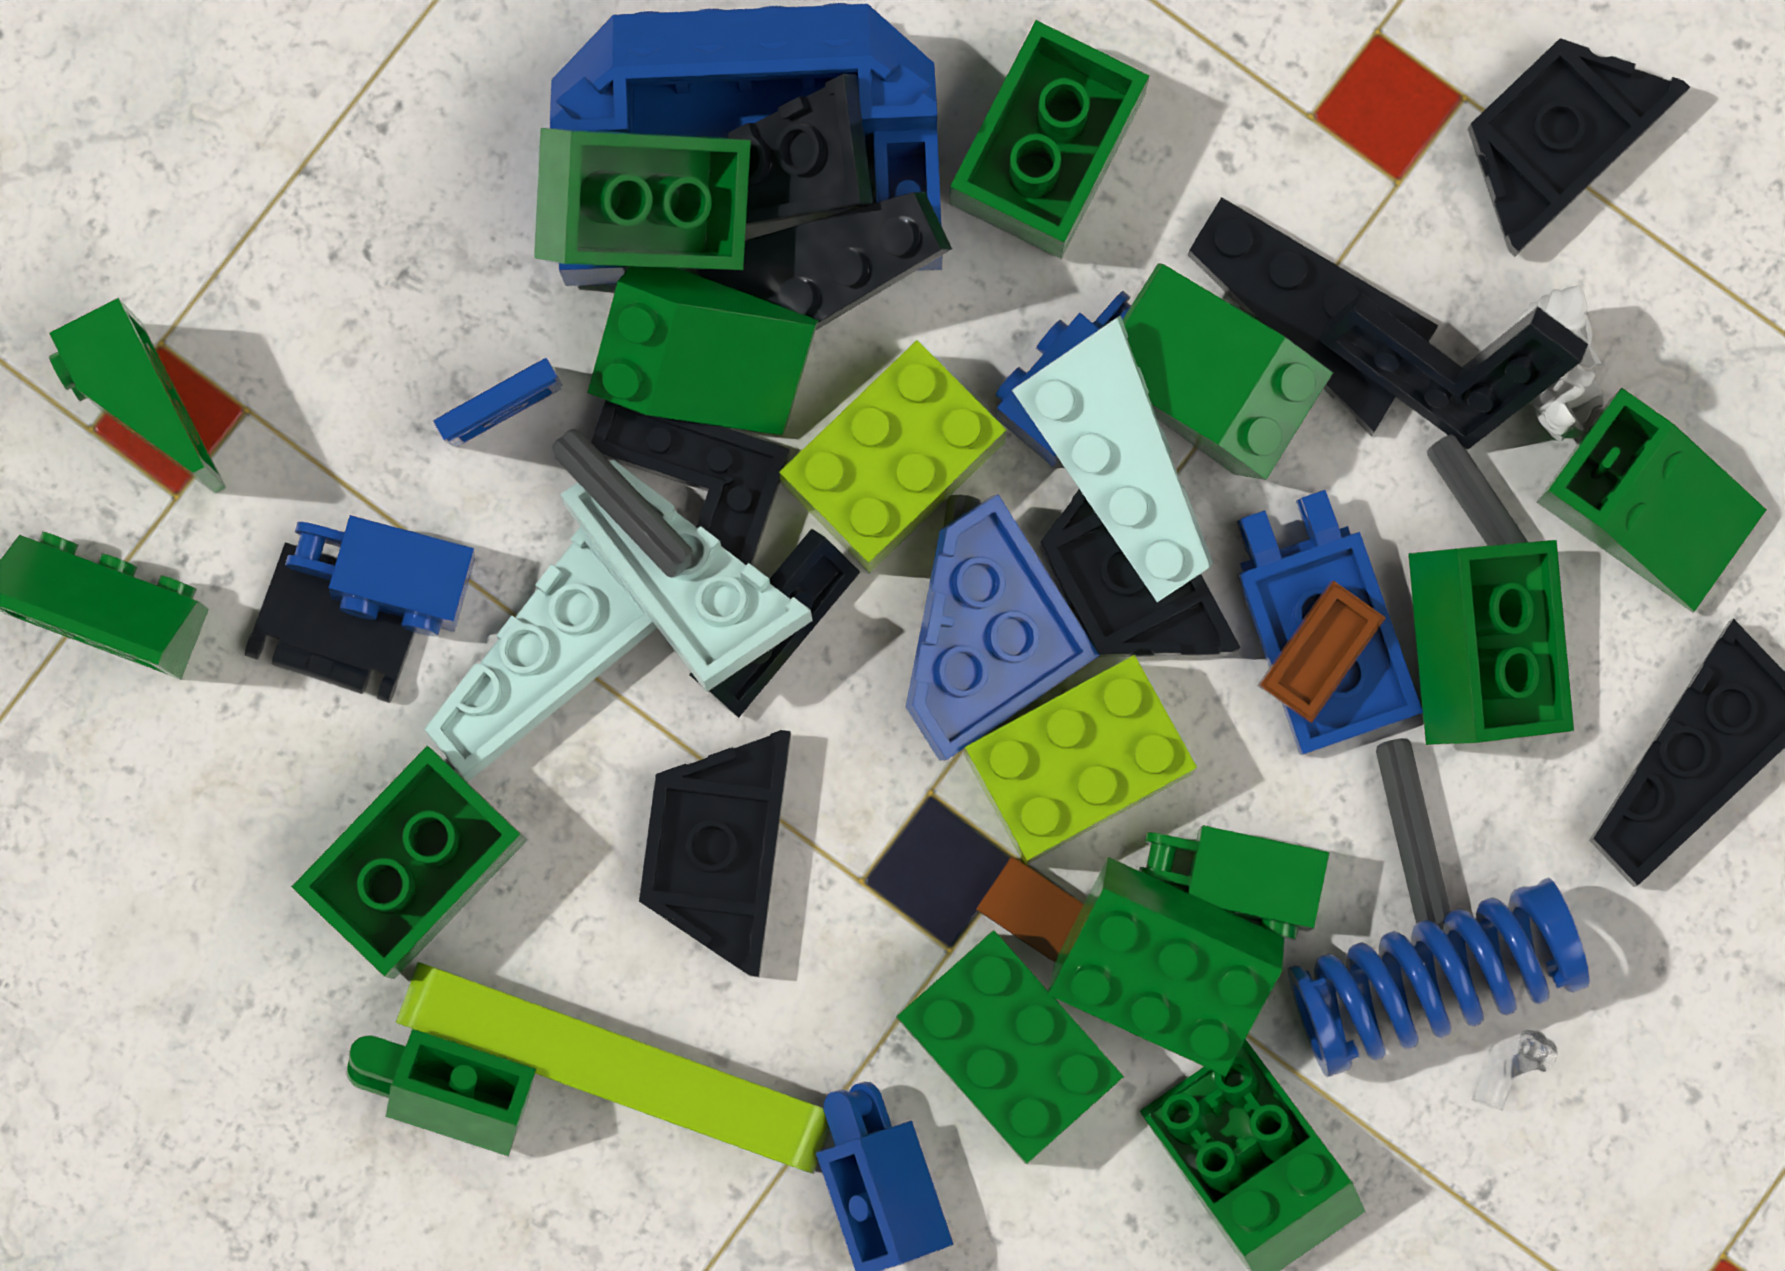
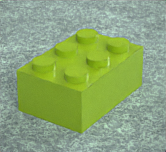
(893, 456)
(1079, 760)

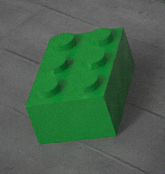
(1048, 139)
(641, 199)
(409, 863)
(1167, 966)
(1009, 1047)

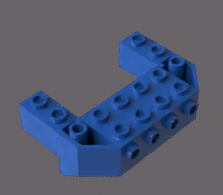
(736, 66)

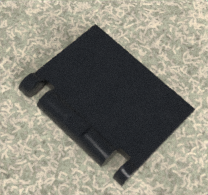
(324, 640)

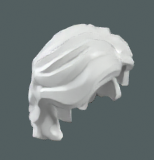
(1573, 397)

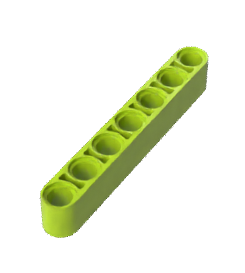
(616, 1067)

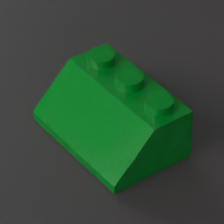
(101, 603)
(1491, 642)

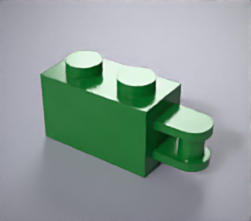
(1246, 876)
(445, 1087)

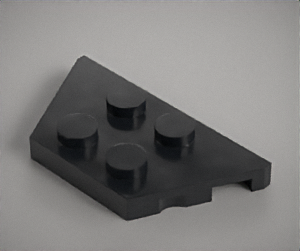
(1562, 132)
(1116, 604)
(717, 847)

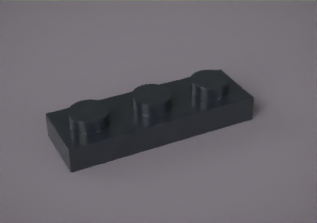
(817, 578)

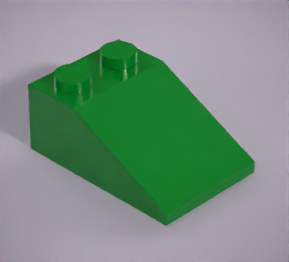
(700, 352)
(118, 369)
(1220, 373)

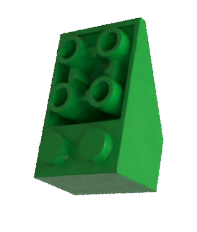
(1653, 500)
(1254, 1162)

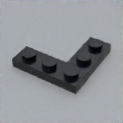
(1452, 397)
(729, 465)

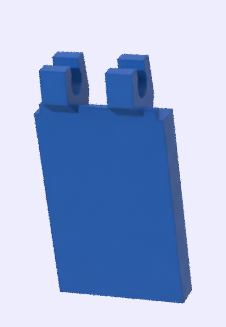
(1283, 589)

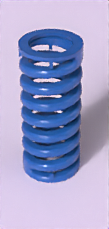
(1318, 998)

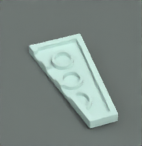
(1110, 442)
(714, 611)
(543, 657)

